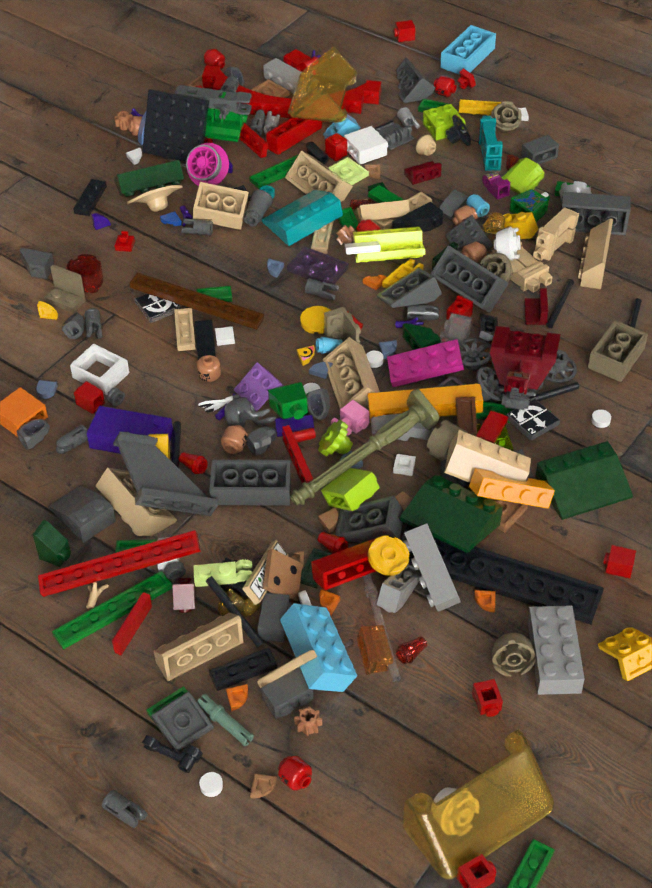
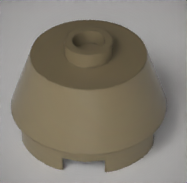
(507, 116)
(499, 265)

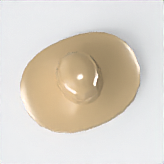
(156, 198)

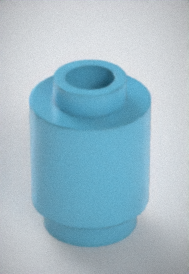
(479, 204)

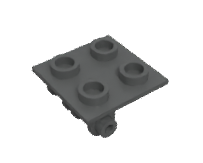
(396, 135)

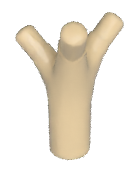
(94, 593)

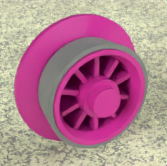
(207, 164)

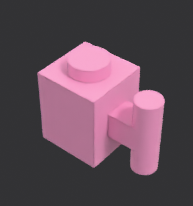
(354, 416)

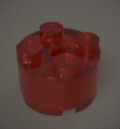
(90, 271)

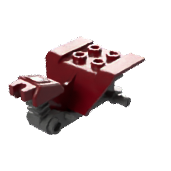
(522, 363)

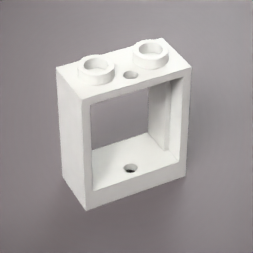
(117, 372)

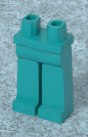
(490, 147)

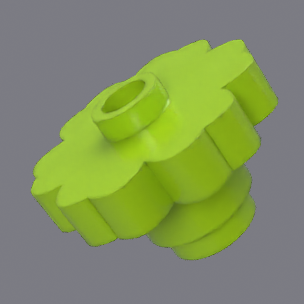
(335, 439)

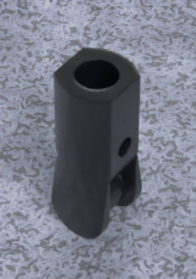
(316, 152)

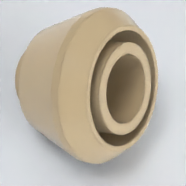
(425, 145)

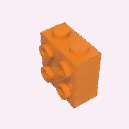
(20, 409)

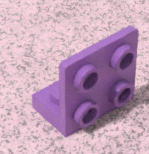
(256, 385)

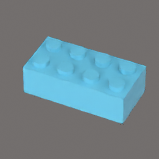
(468, 50)
(314, 629)

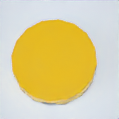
(313, 319)
(388, 555)

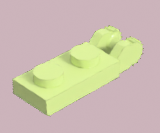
(222, 572)

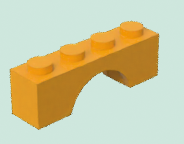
(493, 486)

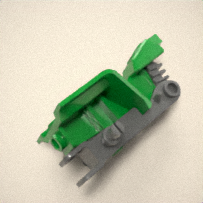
(225, 110)

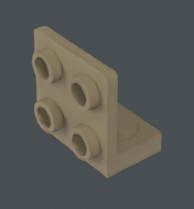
(67, 290)
(340, 324)

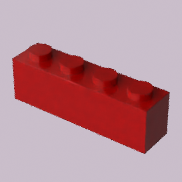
(291, 133)
(342, 566)

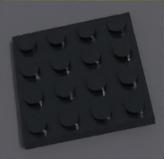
(174, 124)

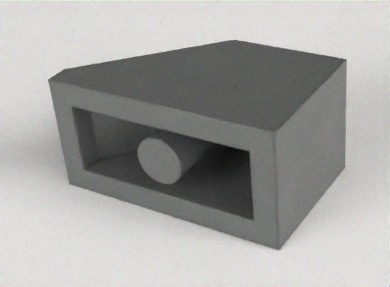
(37, 262)

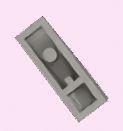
(398, 588)

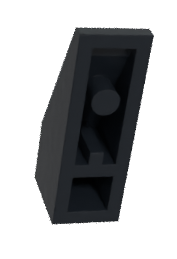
(425, 217)

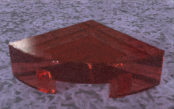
(511, 161)

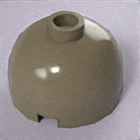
(513, 654)

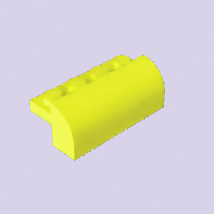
(394, 244)

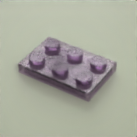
(317, 266)

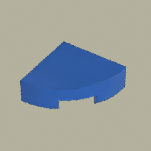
(171, 218)

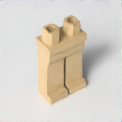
(555, 233)
(529, 272)

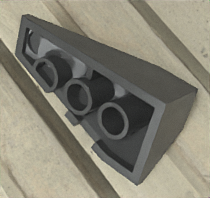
(413, 83)

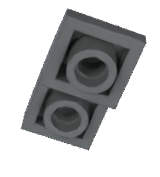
(453, 202)

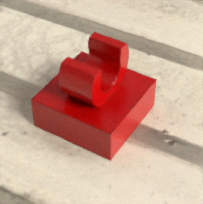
(466, 79)
(124, 242)

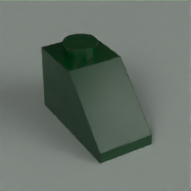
(419, 336)
(51, 544)

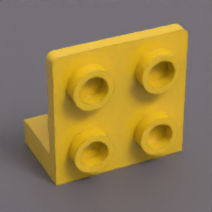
(632, 650)

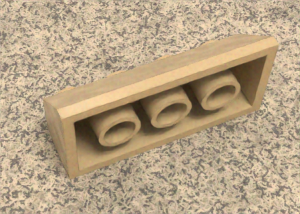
(311, 175)
(595, 255)
(351, 373)
(472, 452)
(121, 493)
(199, 646)

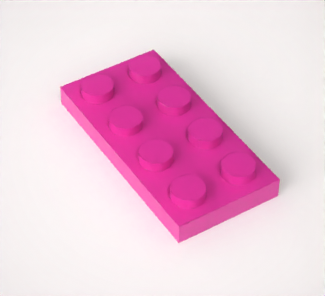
(425, 363)

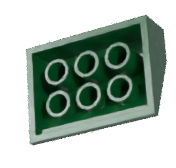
(585, 480)
(453, 513)

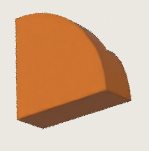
(374, 282)
(328, 600)
(485, 600)
(237, 696)

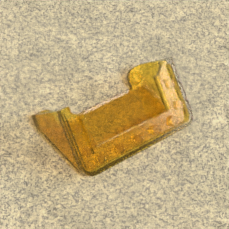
(323, 88)
(481, 812)

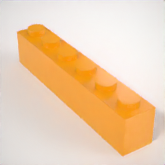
(440, 398)

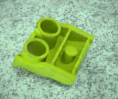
(524, 175)

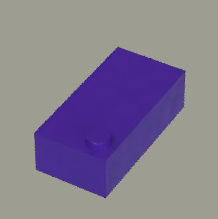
(111, 421)

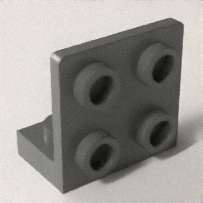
(468, 232)

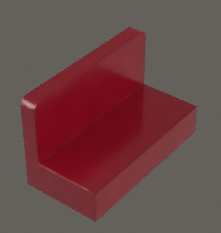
(537, 309)

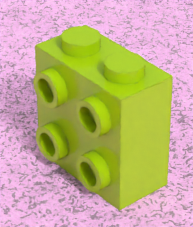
(439, 120)
(350, 489)

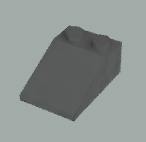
(413, 289)
(84, 512)
(371, 521)

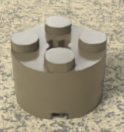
(440, 439)

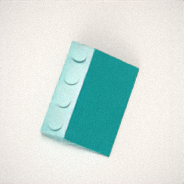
(304, 216)

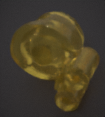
(495, 223)
(246, 606)

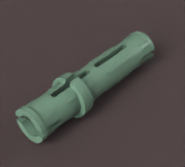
(218, 714)

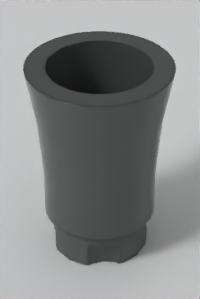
(257, 207)

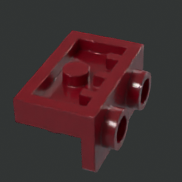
(423, 172)

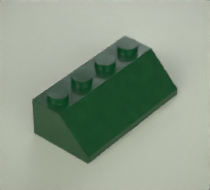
(149, 178)

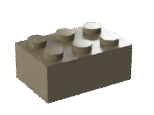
(617, 351)

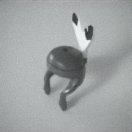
(237, 410)

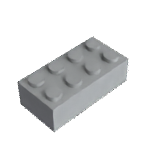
(557, 650)

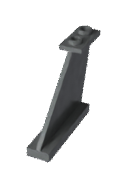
(158, 479)

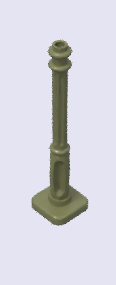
(419, 412)

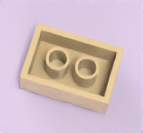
(220, 205)

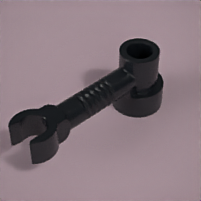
(186, 759)

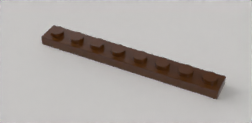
(197, 301)

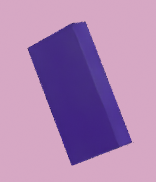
(296, 425)

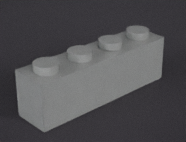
(282, 74)
(432, 567)

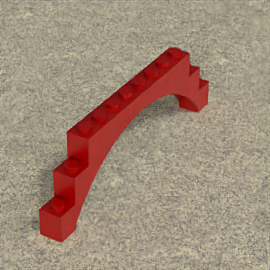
(353, 100)

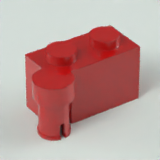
(298, 60)

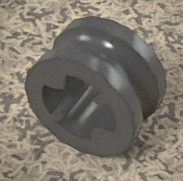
(115, 396)

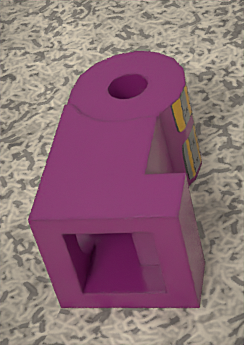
(495, 184)

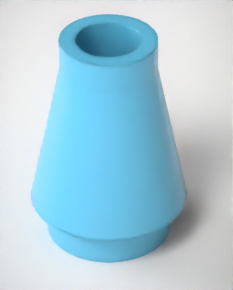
(326, 344)

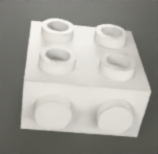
(366, 145)

